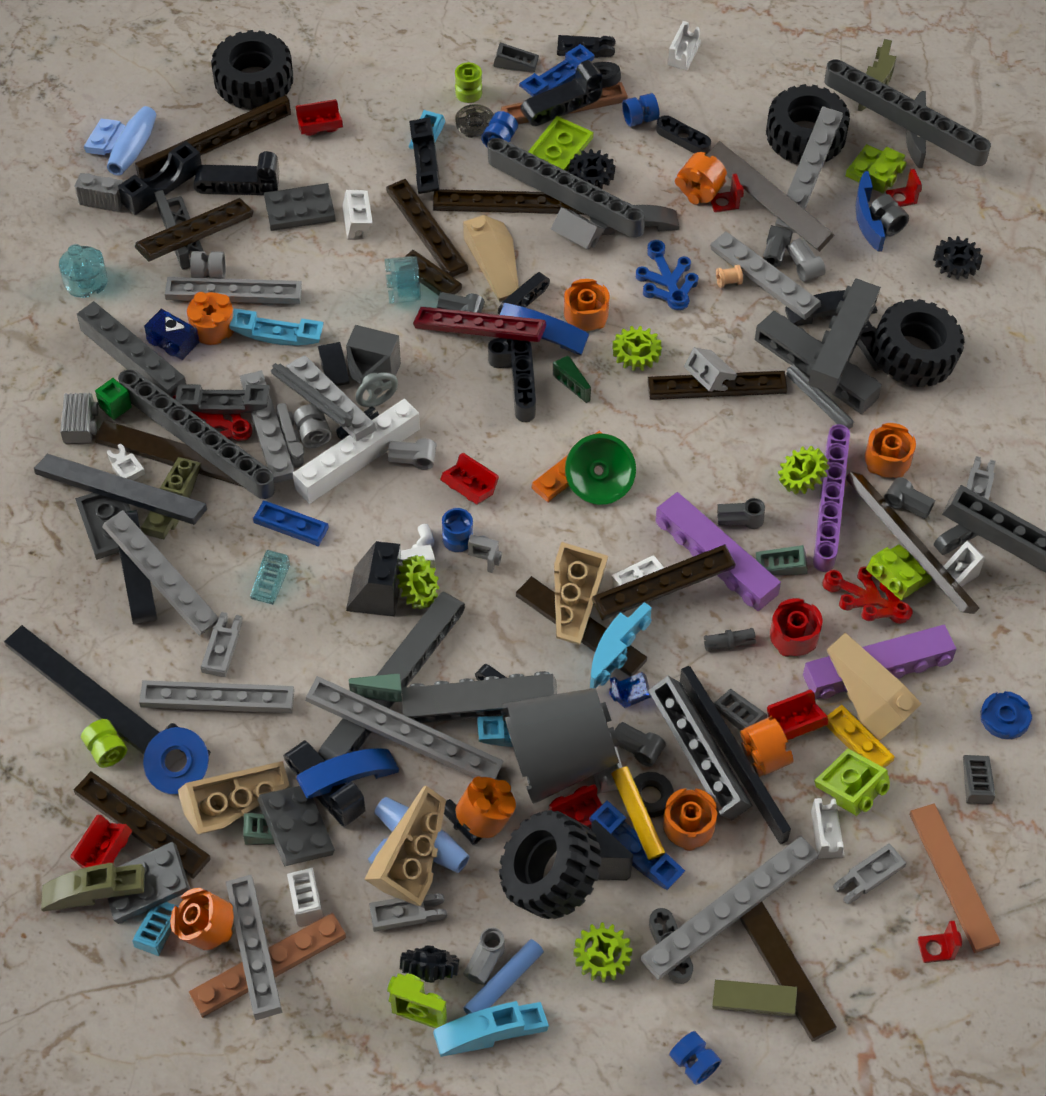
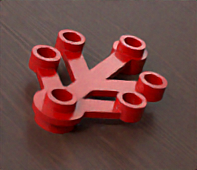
(231, 428)
(893, 608)

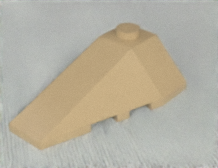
(493, 252)
(577, 580)
(875, 692)
(222, 799)
(407, 856)

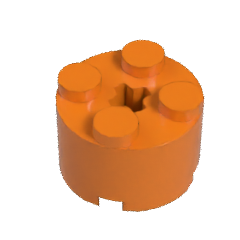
(701, 178)
(586, 305)
(211, 316)
(890, 450)
(766, 745)
(486, 806)
(690, 818)
(202, 919)

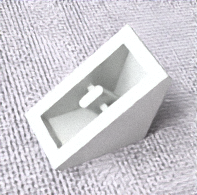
(965, 564)

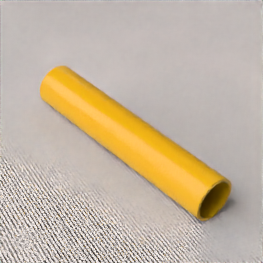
(638, 813)

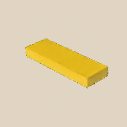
(857, 737)

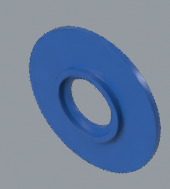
(161, 745)

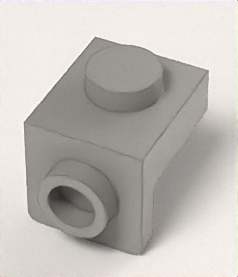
(486, 549)

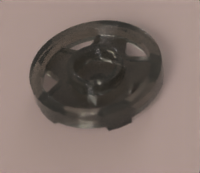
(473, 121)

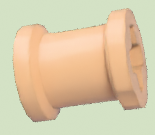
(729, 276)

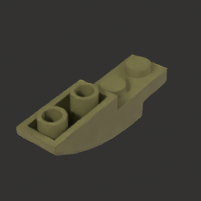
(884, 67)
(178, 481)
(92, 883)

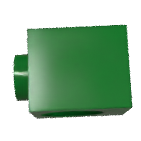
(113, 398)

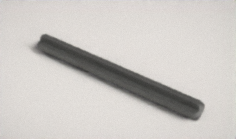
(312, 395)

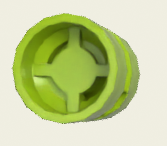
(468, 82)
(104, 743)

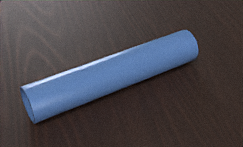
(505, 977)

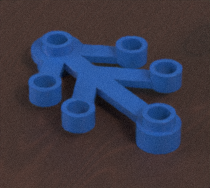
(676, 298)

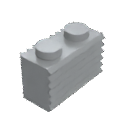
(98, 192)
(78, 418)

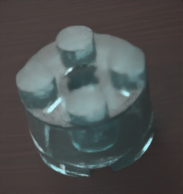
(83, 271)
(402, 279)

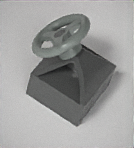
(373, 363)

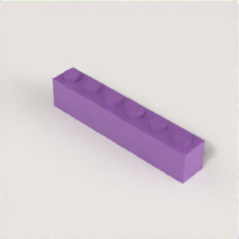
(700, 535)
(898, 655)

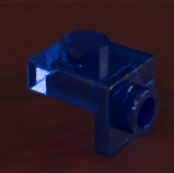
(630, 690)

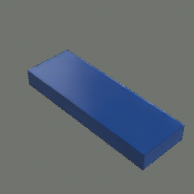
(290, 523)

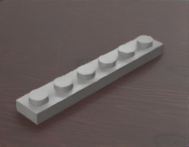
(813, 158)
(766, 275)
(236, 289)
(311, 374)
(270, 433)
(160, 572)
(216, 696)
(254, 948)

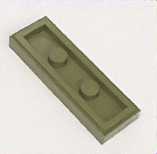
(754, 997)

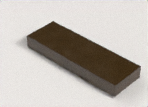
(434, 277)

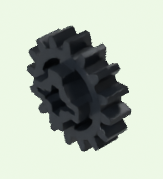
(592, 168)
(957, 257)
(429, 963)

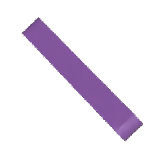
(836, 447)

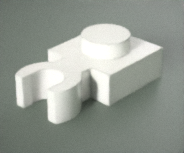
(125, 465)

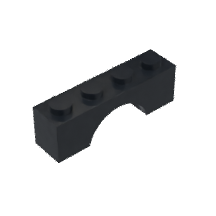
(180, 166)

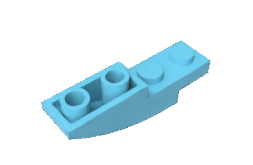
(613, 645)
(489, 1025)

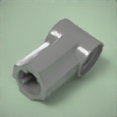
(807, 264)
(419, 454)
(484, 957)

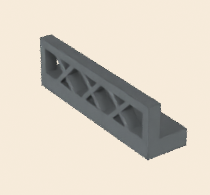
(170, 218)

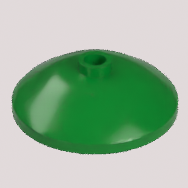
(613, 458)

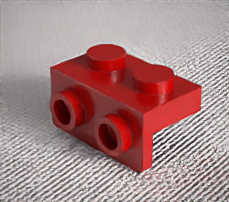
(318, 117)
(470, 479)
(798, 714)
(579, 805)
(101, 843)

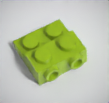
(882, 166)
(898, 571)
(854, 782)
(411, 1002)

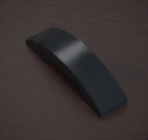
(425, 155)
(829, 305)

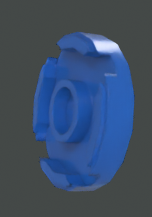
(1006, 715)

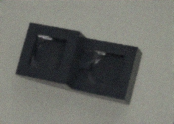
(334, 363)

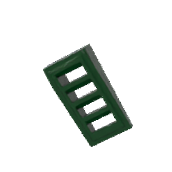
(569, 375)

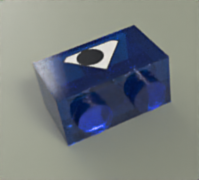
(171, 334)

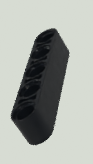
(137, 585)

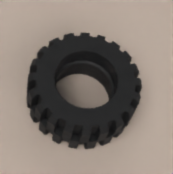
(247, 51)
(797, 105)
(912, 363)
(572, 871)

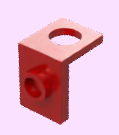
(911, 190)
(733, 197)
(949, 941)

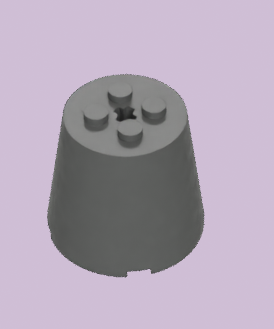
(560, 739)

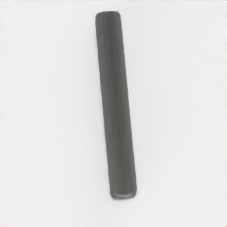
(819, 397)

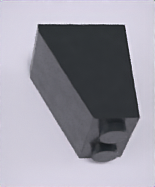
(375, 581)

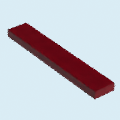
(480, 324)

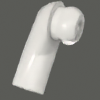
(426, 536)

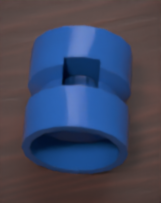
(640, 109)
(500, 126)
(456, 529)
(692, 1048)

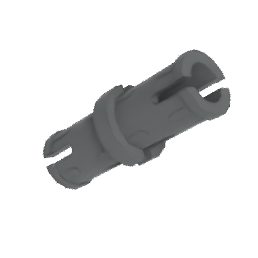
(729, 639)

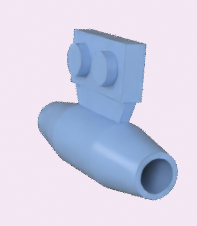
(121, 140)
(449, 852)

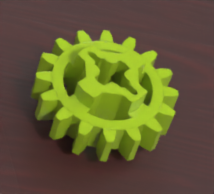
(637, 348)
(803, 470)
(418, 582)
(609, 943)

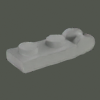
(290, 436)
(979, 480)
(221, 646)
(871, 872)
(399, 913)

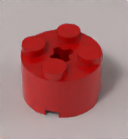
(795, 627)

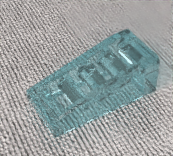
(276, 563)

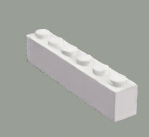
(351, 456)

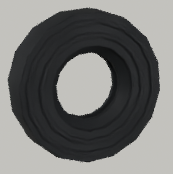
(611, 73)
(659, 781)

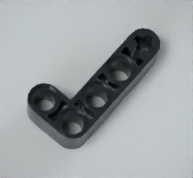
(566, 97)
(239, 178)
(518, 357)
(344, 801)

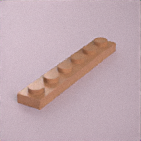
(284, 956)

